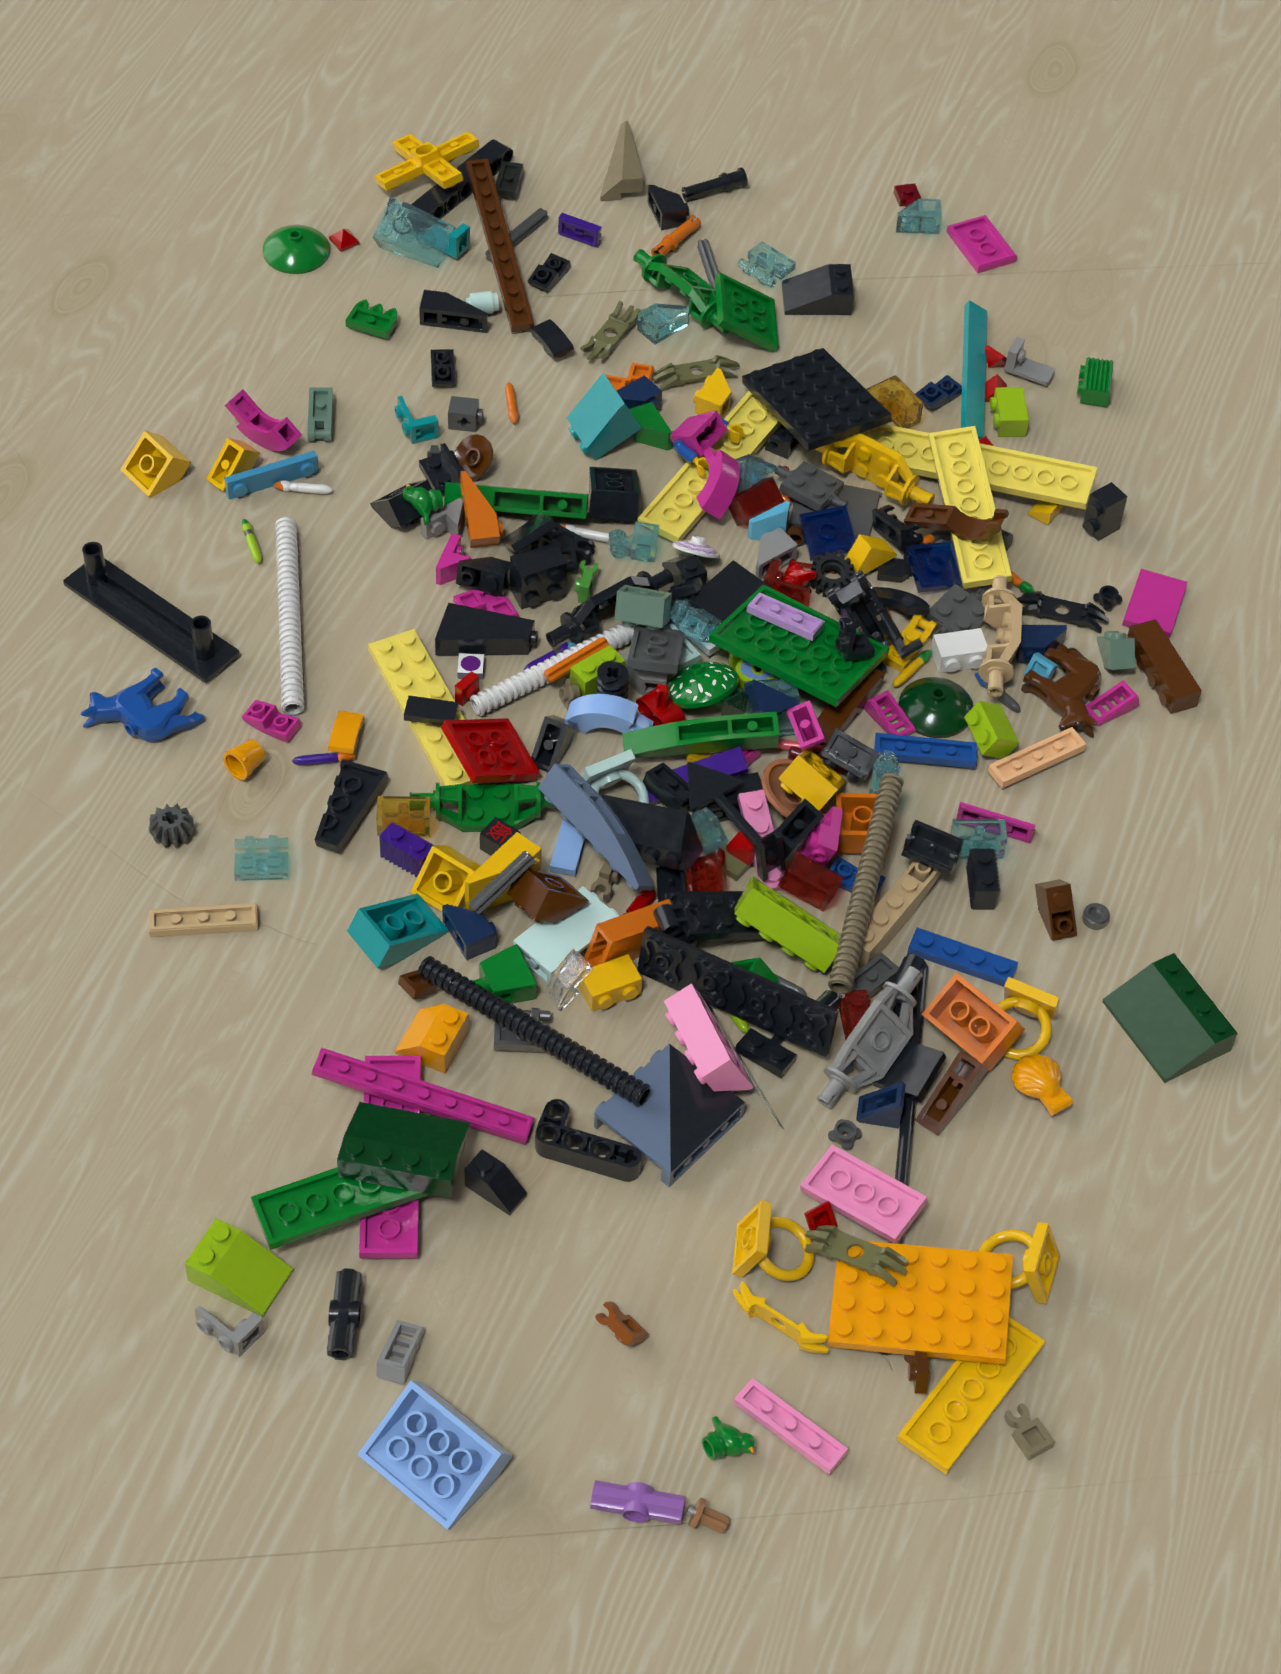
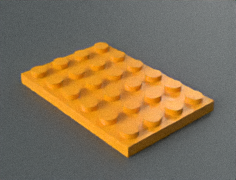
(944, 1305)

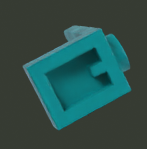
(459, 241)
(418, 429)

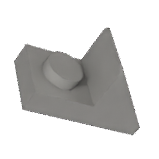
(448, 519)

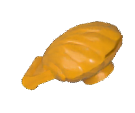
(1040, 1078)

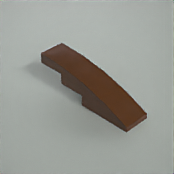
(852, 705)

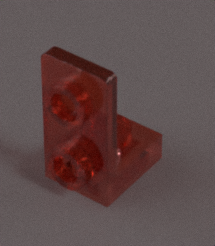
(774, 579)

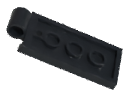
(703, 916)

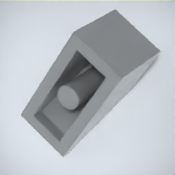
(776, 546)

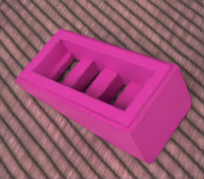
(1120, 690)
(878, 715)

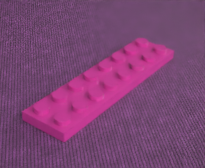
(394, 1230)

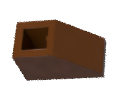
(1056, 908)

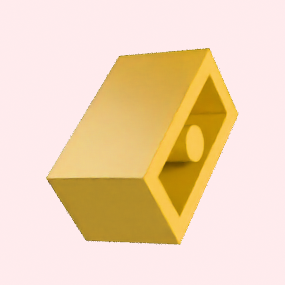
(611, 983)

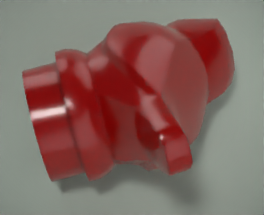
(797, 575)

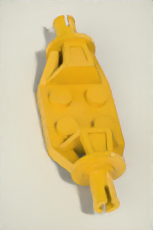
(878, 465)

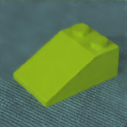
(237, 1268)

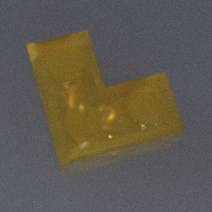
(899, 401)

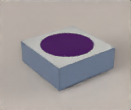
(470, 663)

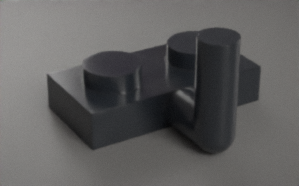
(766, 1052)

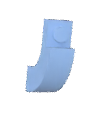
(606, 712)

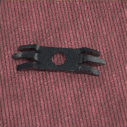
(1078, 613)

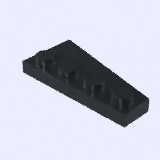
(351, 798)

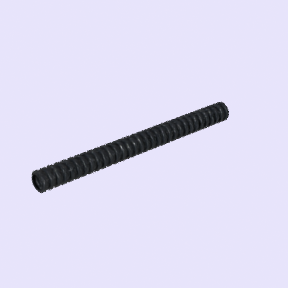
(534, 1031)

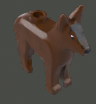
(1069, 692)

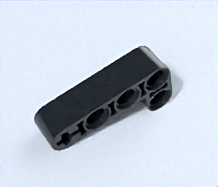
(628, 1158)

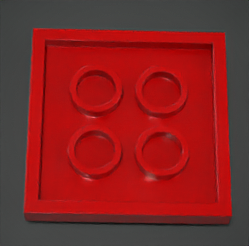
(490, 750)

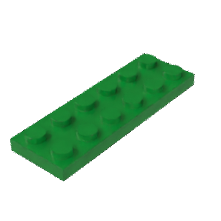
(321, 1205)

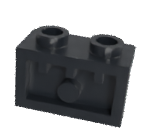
(441, 469)

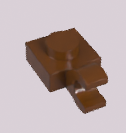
(918, 1371)

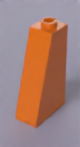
(621, 935)

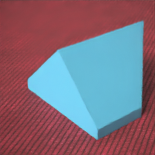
(769, 521)

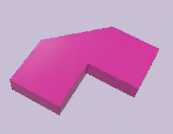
(480, 600)

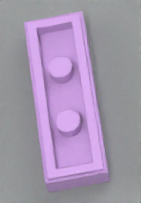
(785, 616)

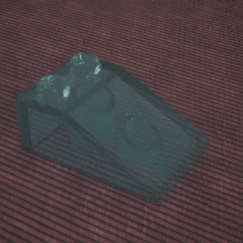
(412, 233)

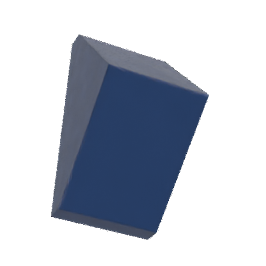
(767, 699)
(882, 1106)

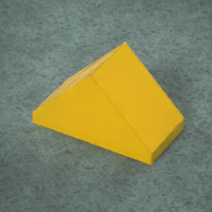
(869, 553)

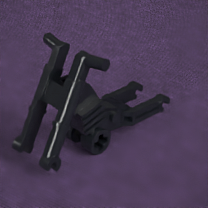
(865, 606)

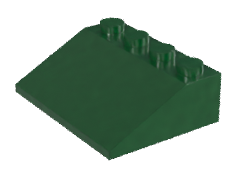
(1170, 1018)
(403, 1149)

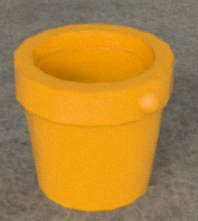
(244, 759)

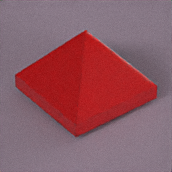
(344, 239)
(994, 358)
(820, 1216)

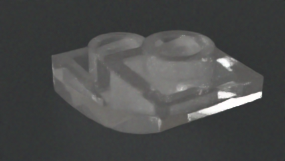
(563, 983)

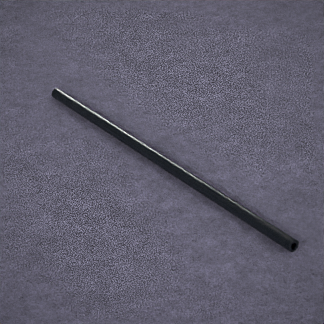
(908, 1114)

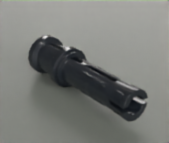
(724, 182)

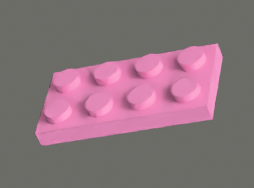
(864, 1194)

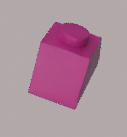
(805, 725)

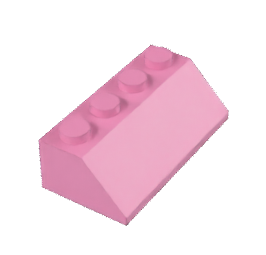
(705, 1042)

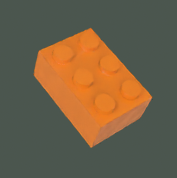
(973, 1021)

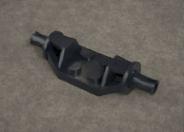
(585, 612)

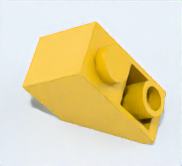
(714, 395)

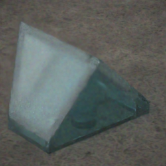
(752, 471)

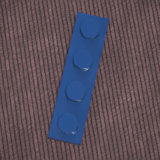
(928, 750)
(962, 957)

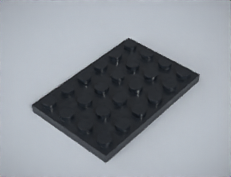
(816, 399)

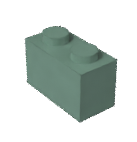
(643, 607)

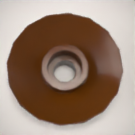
(474, 455)

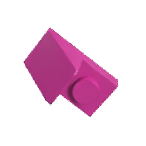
(448, 563)

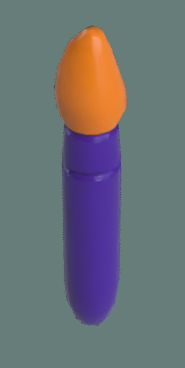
(322, 758)

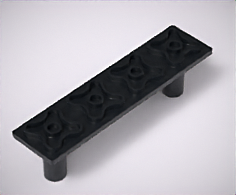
(150, 616)
(740, 991)

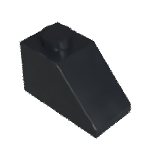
(667, 207)
(686, 568)
(552, 741)
(494, 1182)

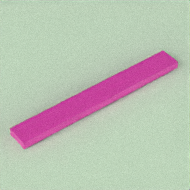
(422, 1095)

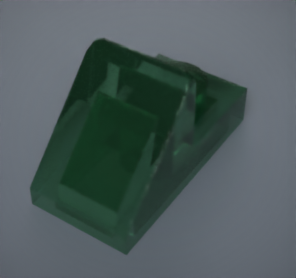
(734, 703)

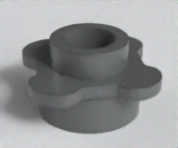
(847, 1127)

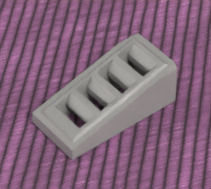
(397, 1369)

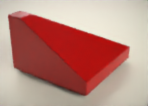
(741, 848)

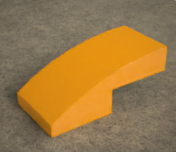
(346, 732)

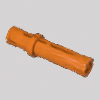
(670, 242)

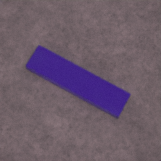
(728, 762)

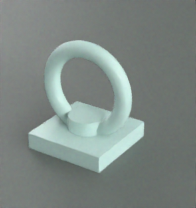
(611, 771)

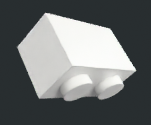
(958, 650)

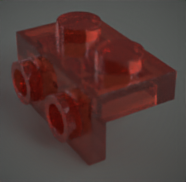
(708, 872)

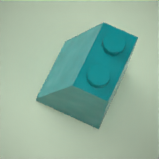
(601, 419)

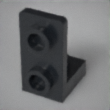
(850, 645)

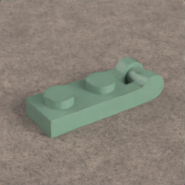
(320, 413)

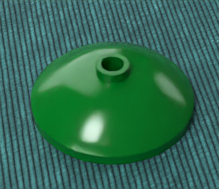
(296, 249)

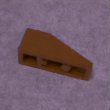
(951, 1092)

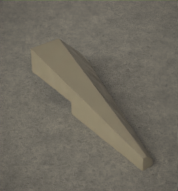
(624, 168)

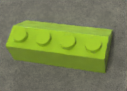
(788, 925)

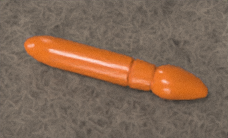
(511, 403)

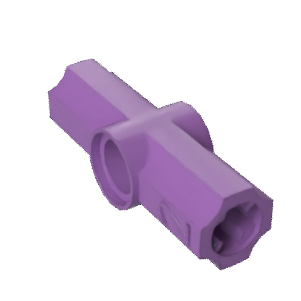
(637, 1502)

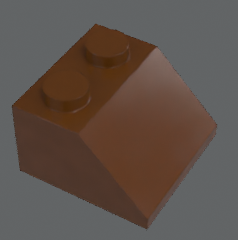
(545, 896)

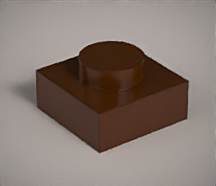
(415, 986)

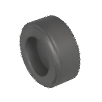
(1095, 916)

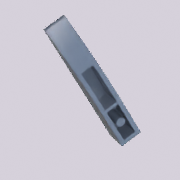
(595, 822)

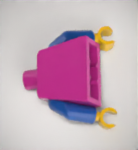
(698, 433)

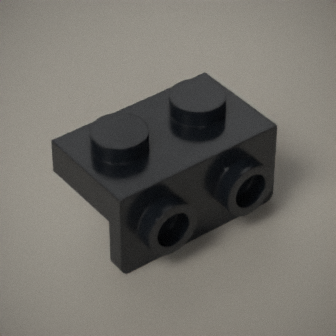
(849, 754)

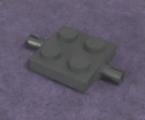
(811, 486)
(957, 611)

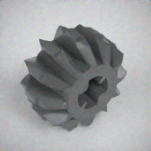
(171, 825)

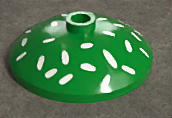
(702, 684)

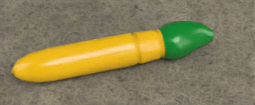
(922, 659)

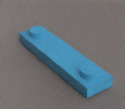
(267, 475)

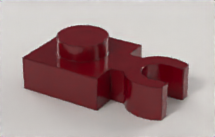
(906, 194)

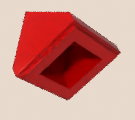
(990, 385)

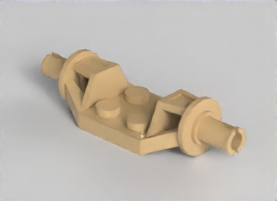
(1005, 615)

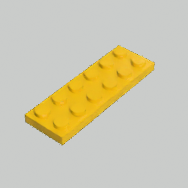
(967, 1400)

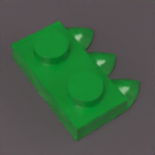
(372, 320)

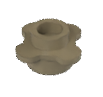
(569, 692)

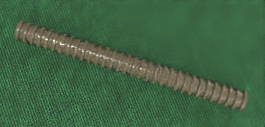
(866, 884)

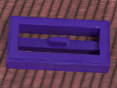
(579, 229)

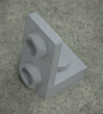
(1026, 368)
(242, 1338)

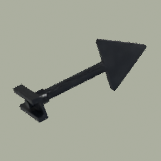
(711, 786)

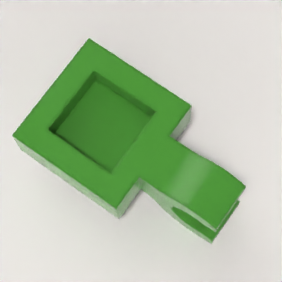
(585, 584)

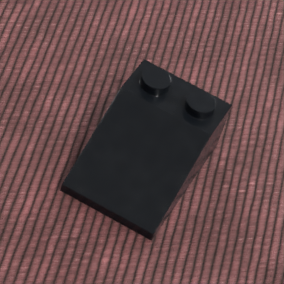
(820, 291)
(613, 494)

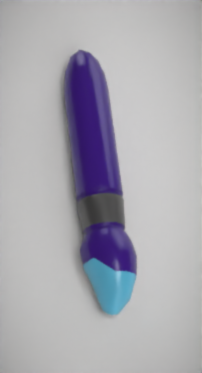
(564, 646)

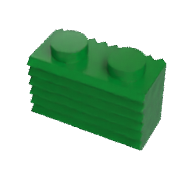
(1095, 382)

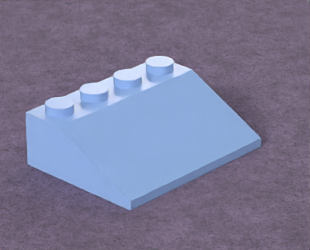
(434, 1454)

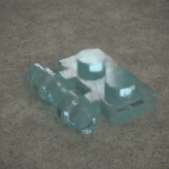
(770, 260)
(264, 865)

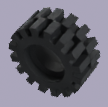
(829, 563)

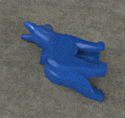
(136, 712)

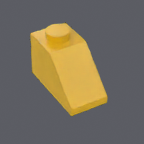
(233, 459)

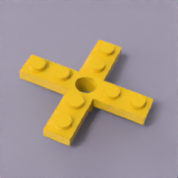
(427, 159)

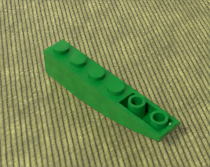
(527, 500)
(705, 735)

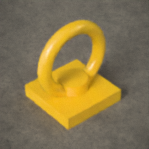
(1032, 1003)
(754, 1241)
(1039, 1259)

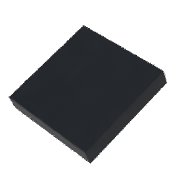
(914, 1067)

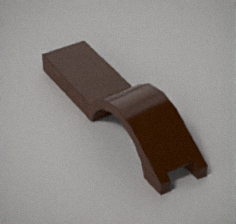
(952, 519)

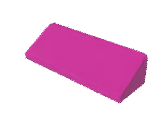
(1015, 828)

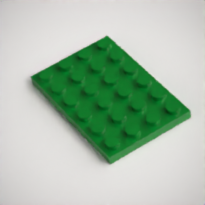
(801, 662)

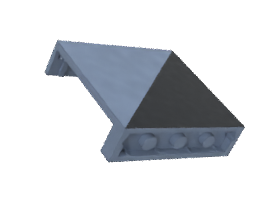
(677, 1118)

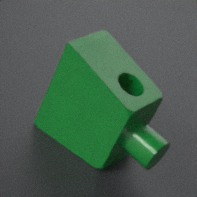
(507, 976)

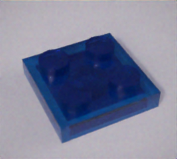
(827, 531)
(934, 566)

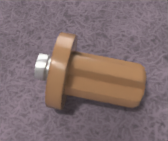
(707, 1517)

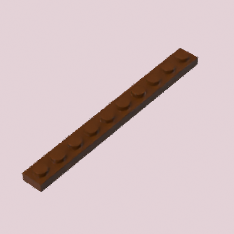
(499, 245)

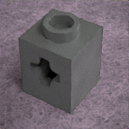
(464, 414)

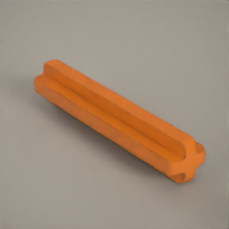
(563, 667)

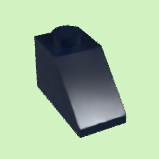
(640, 393)
(1039, 639)
(469, 930)

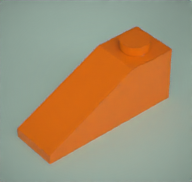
(480, 517)

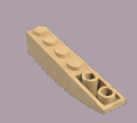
(896, 909)

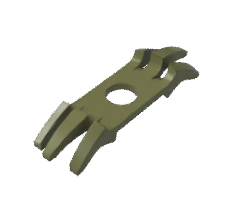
(619, 325)
(681, 373)
(870, 1261)

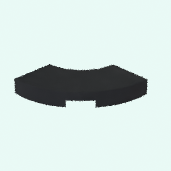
(902, 600)

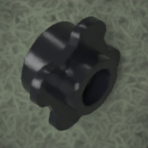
(1107, 597)

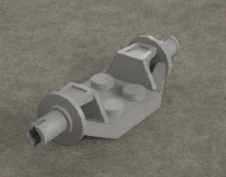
(874, 1040)

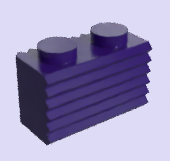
(403, 848)

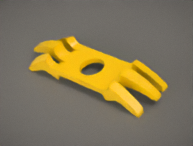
(756, 1307)

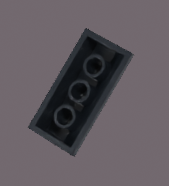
(659, 833)

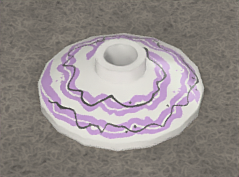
(697, 547)

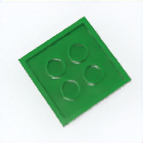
(746, 312)

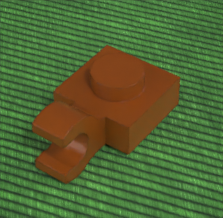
(624, 1326)

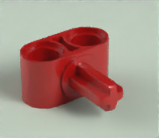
(659, 706)

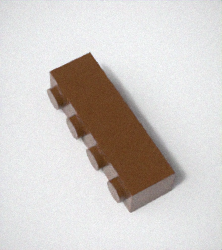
(1164, 667)

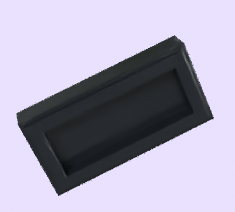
(430, 710)

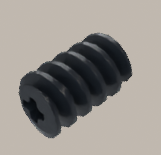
(612, 679)

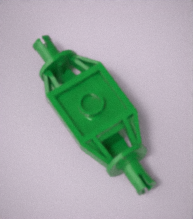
(664, 275)
(483, 802)

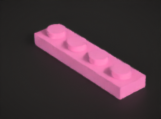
(757, 814)
(790, 1426)

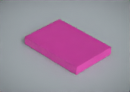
(981, 244)
(1155, 598)

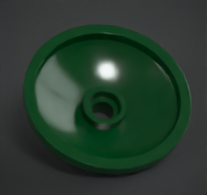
(936, 706)

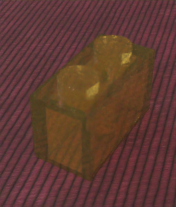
(406, 811)

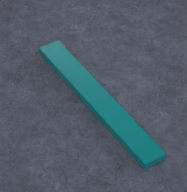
(974, 368)

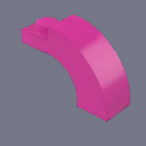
(259, 427)
(721, 482)

